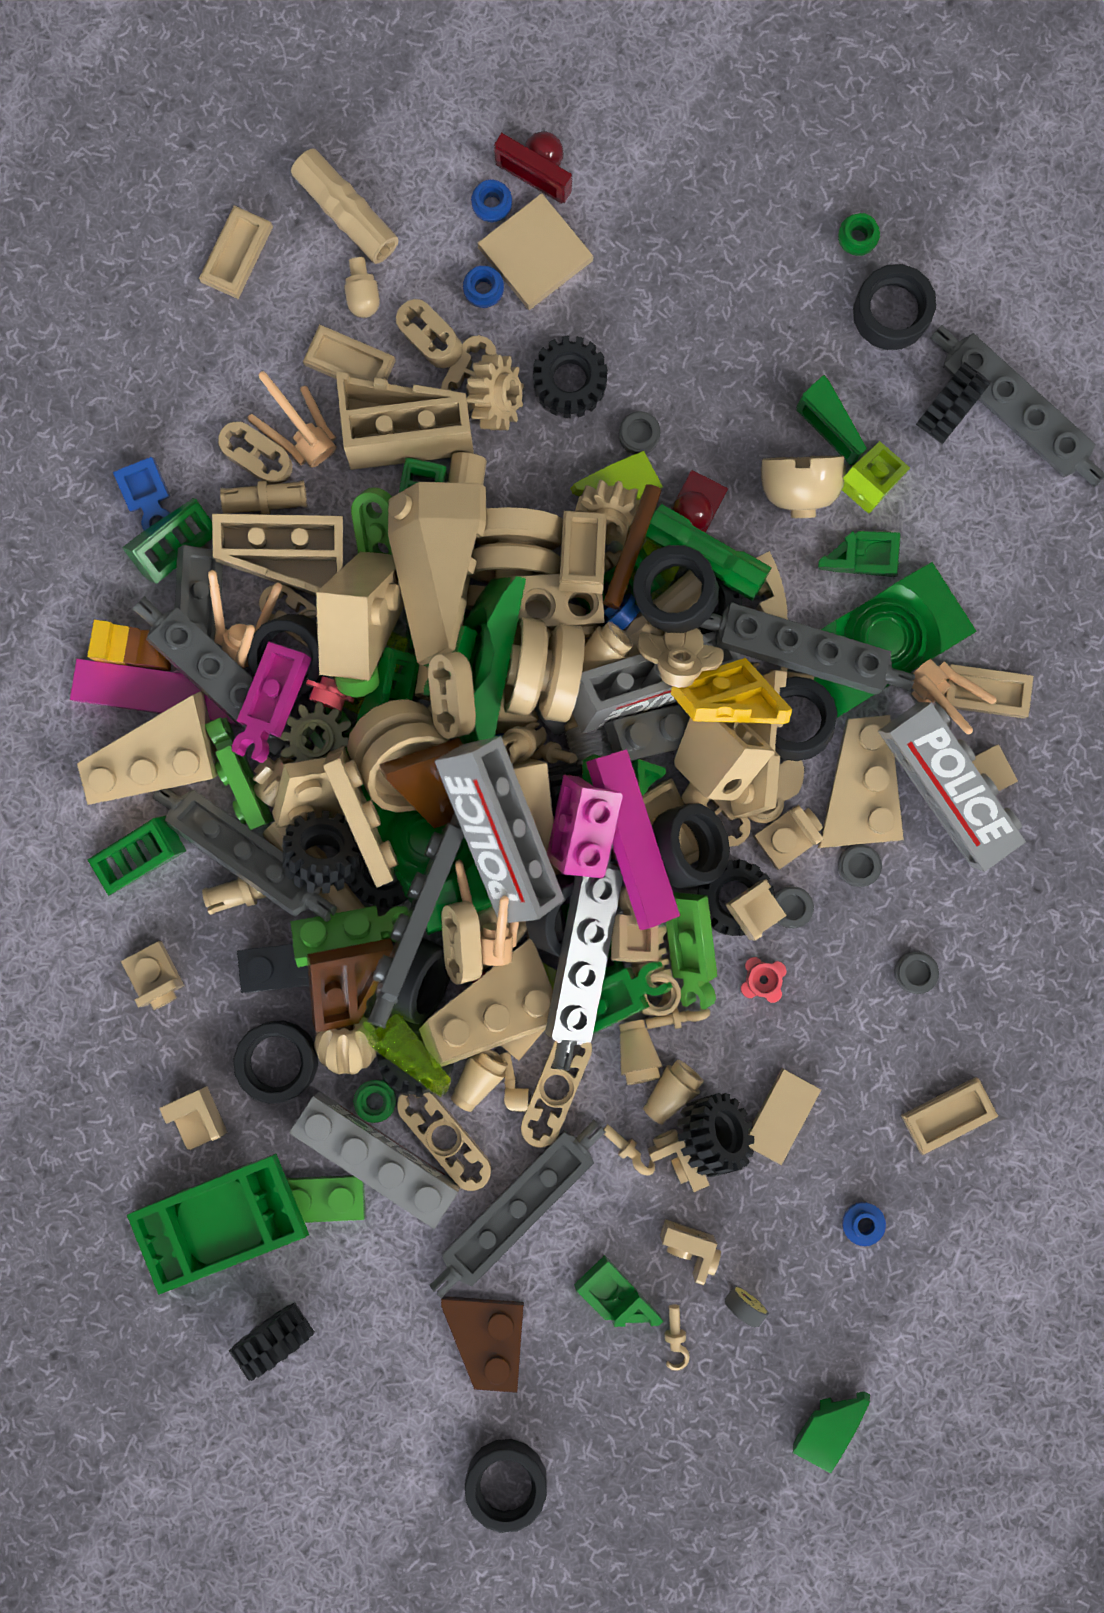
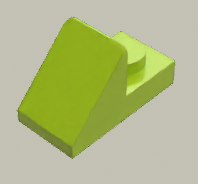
(874, 477)

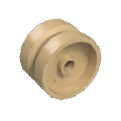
(517, 544)
(544, 670)
(385, 735)

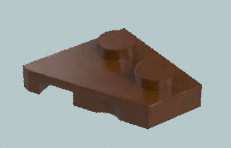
(420, 783)
(343, 982)
(487, 1339)

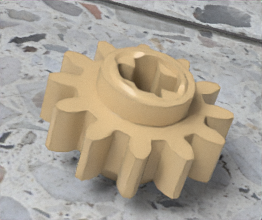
(495, 392)
(616, 502)

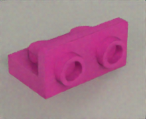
(583, 828)

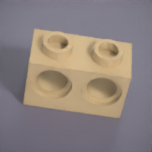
(546, 589)

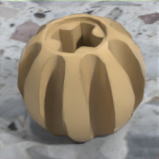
(346, 1047)

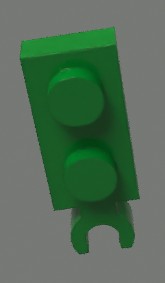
(625, 995)

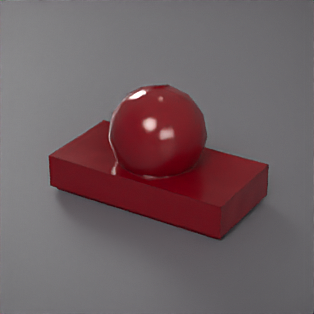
(536, 163)
(699, 500)

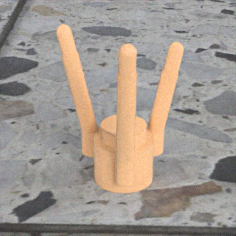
(312, 442)
(239, 637)
(931, 686)
(498, 937)

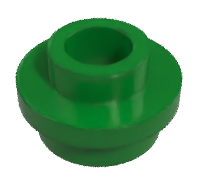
(863, 223)
(361, 1104)

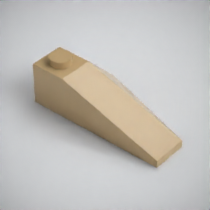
(432, 548)

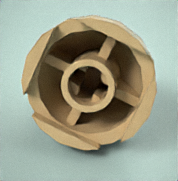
(803, 482)

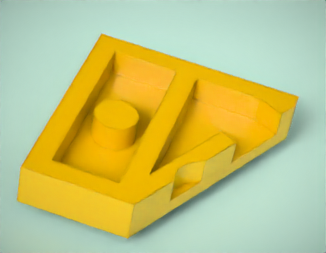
(732, 695)

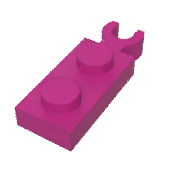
(270, 699)

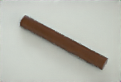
(632, 546)

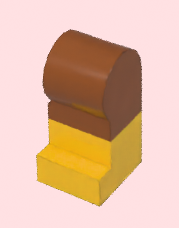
(124, 646)

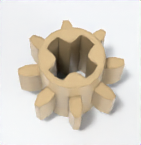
(268, 779)

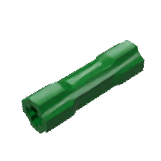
(734, 568)

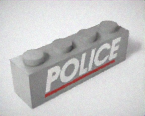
(626, 689)
(952, 785)
(500, 829)
(375, 1159)

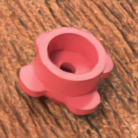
(328, 694)
(771, 989)

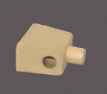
(719, 760)

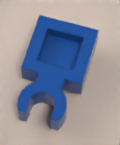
(143, 489)

